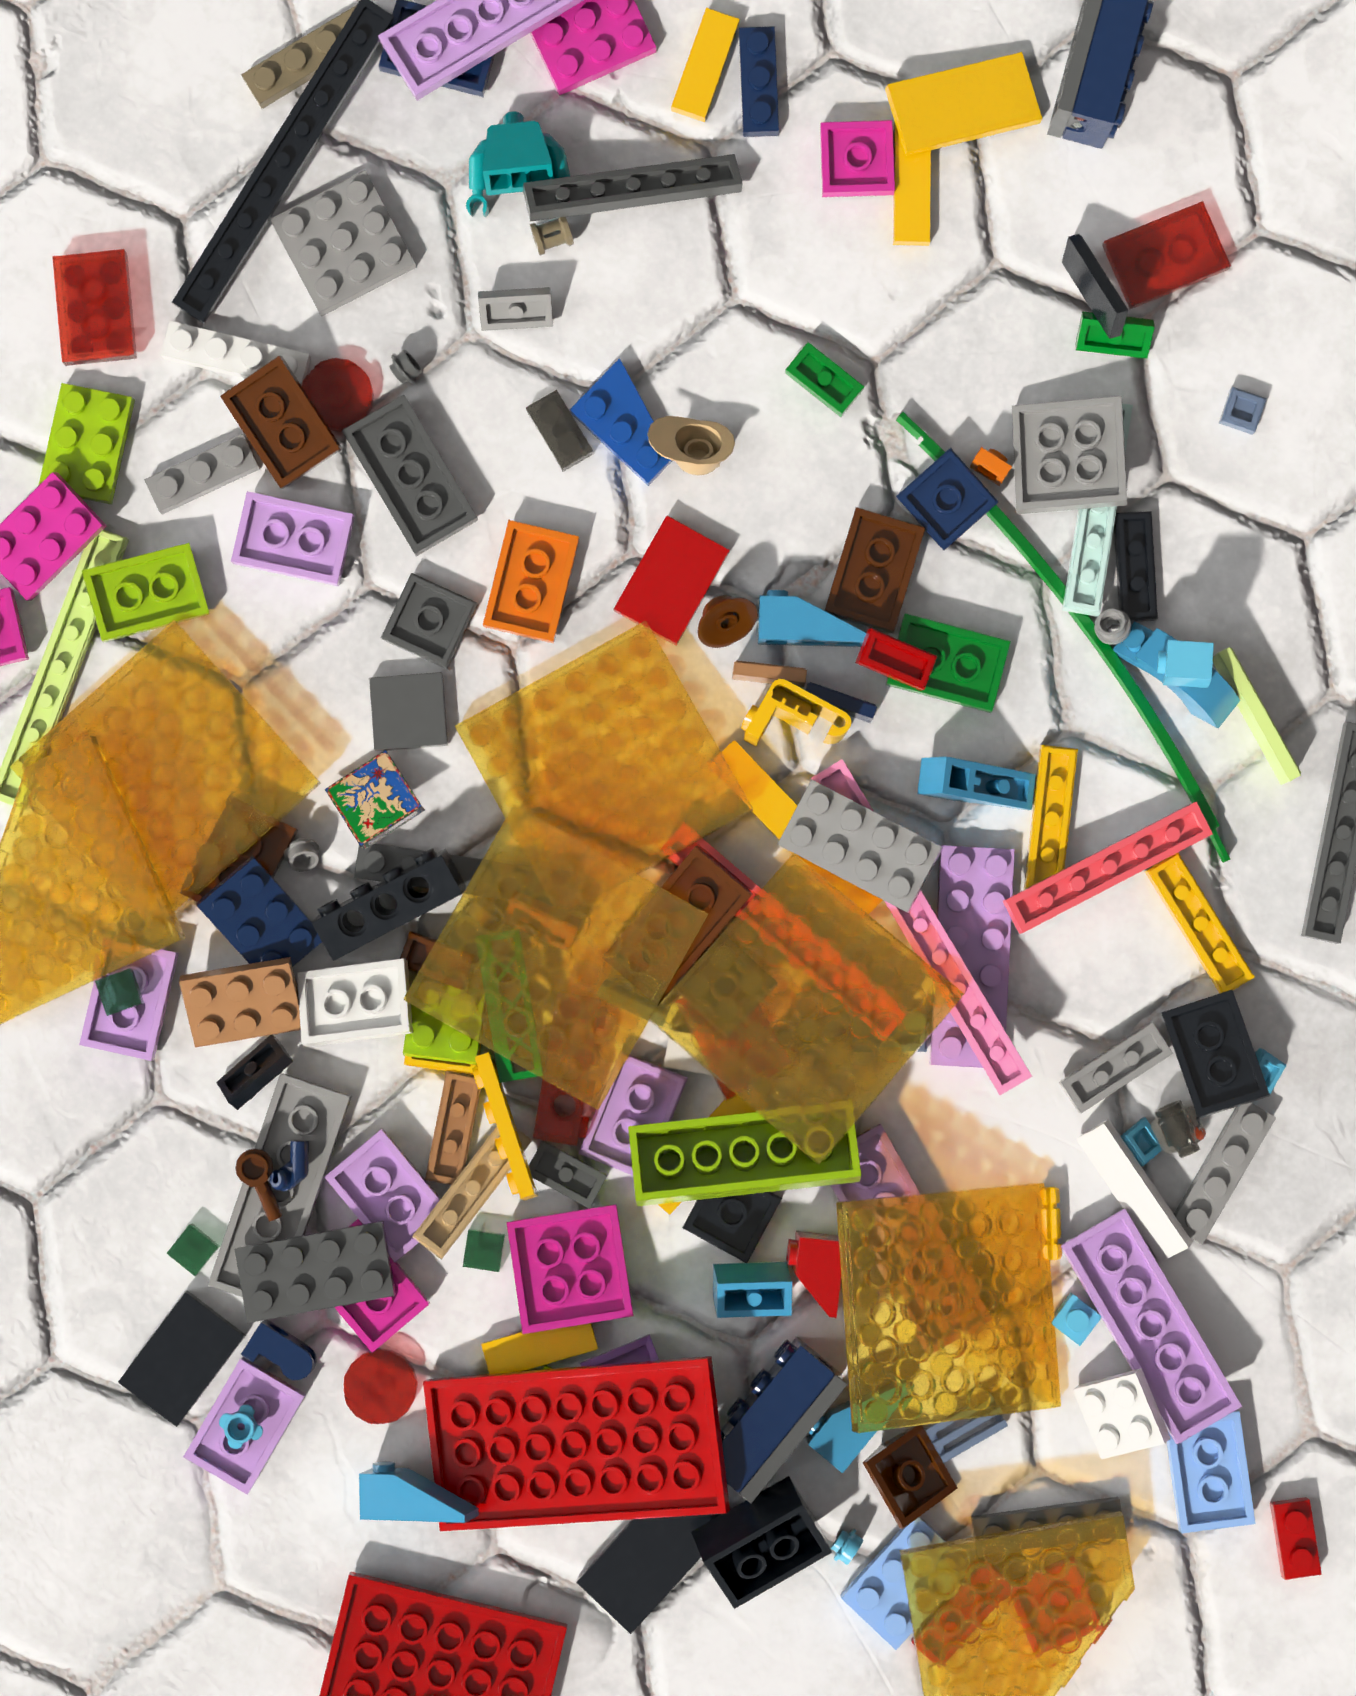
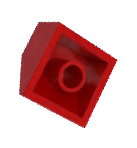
(818, 1267)

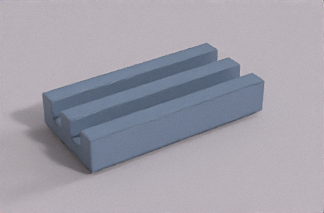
(967, 1443)

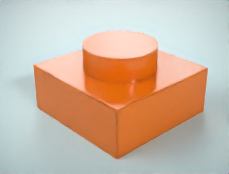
(991, 465)

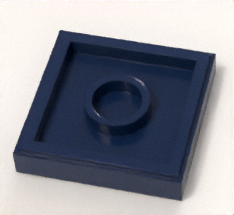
(947, 499)

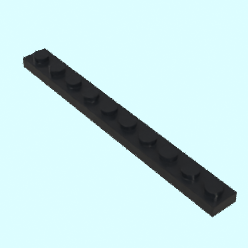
(283, 160)

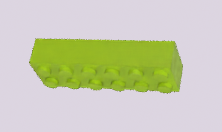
(729, 1159)

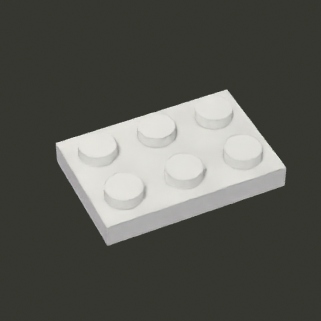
(354, 1002)

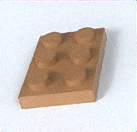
(241, 1002)

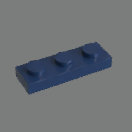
(758, 81)

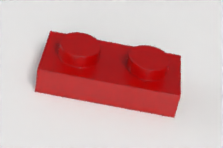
(1295, 1538)

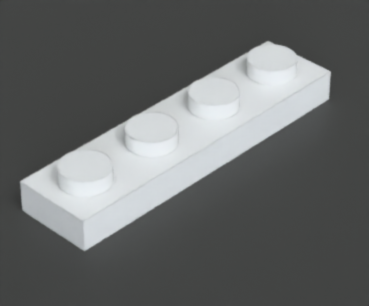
(226, 352)

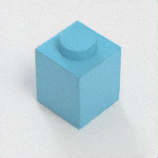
(1186, 663)

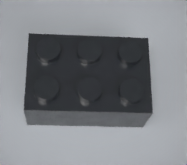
(761, 1542)

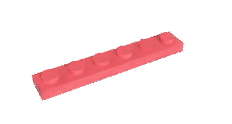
(1107, 867)

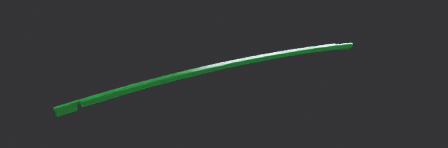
(1104, 650)

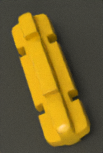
(1051, 1223)

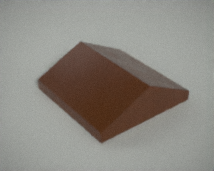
(909, 1475)

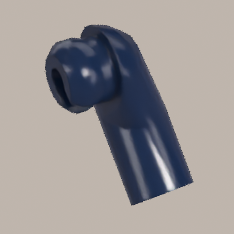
(293, 1171)

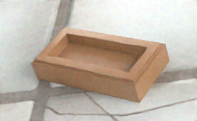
(768, 673)

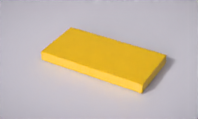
(963, 104)

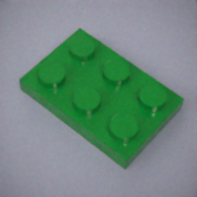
(966, 662)

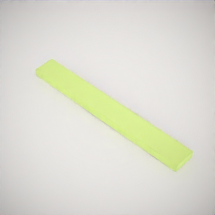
(60, 661)

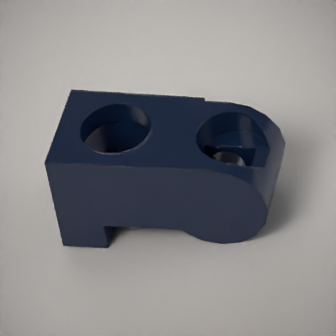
(283, 1349)

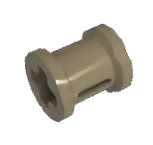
(563, 237)

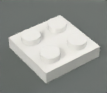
(1121, 1414)

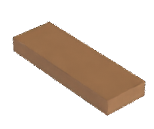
(453, 1128)

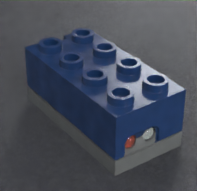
(1099, 70)
(776, 1415)

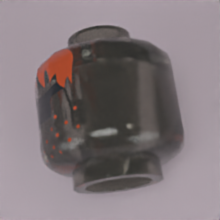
(1178, 1128)

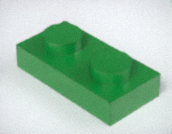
(1133, 342)
(824, 379)

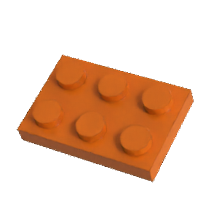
(531, 581)

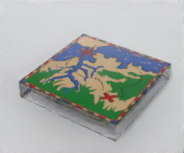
(374, 799)

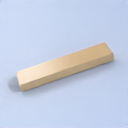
(465, 1197)

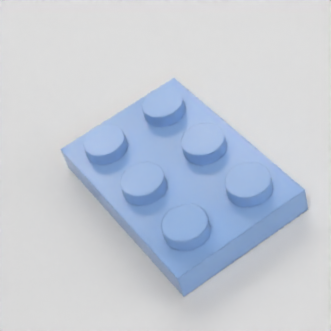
(1211, 1478)
(880, 1590)

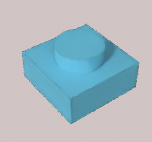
(1075, 1319)

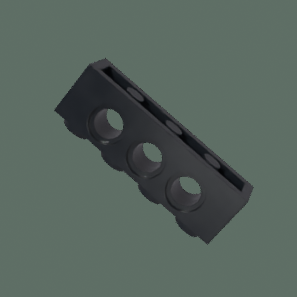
(342, 937)

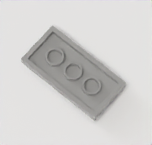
(860, 846)

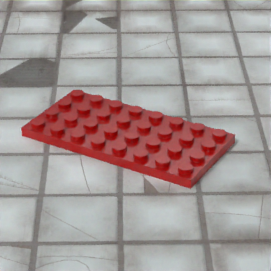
(579, 1443)

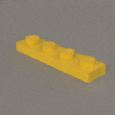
(499, 1112)

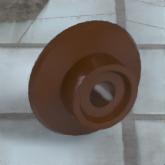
(726, 620)

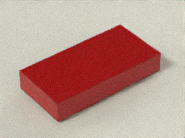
(896, 659)

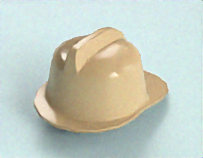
(692, 443)

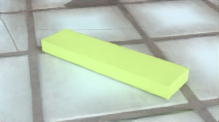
(1257, 716)

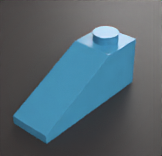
(797, 622)
(975, 783)
(834, 1437)
(408, 1496)

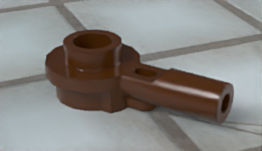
(254, 1169)

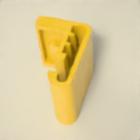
(794, 707)

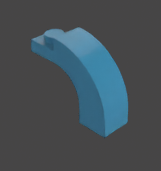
(1207, 704)

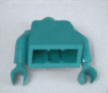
(512, 156)

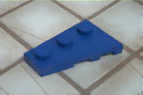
(621, 422)

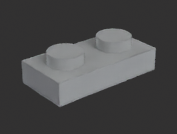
(515, 308)

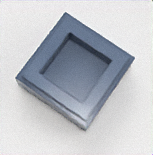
(1242, 410)

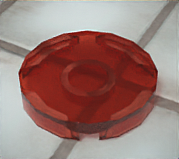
(339, 392)
(380, 1386)

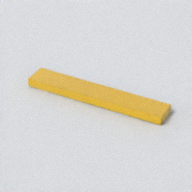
(775, 810)

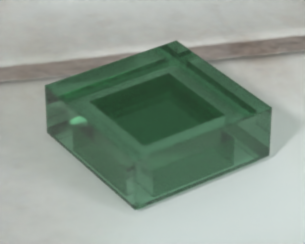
(119, 992)
(193, 1249)
(483, 1250)

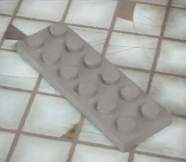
(295, 1113)

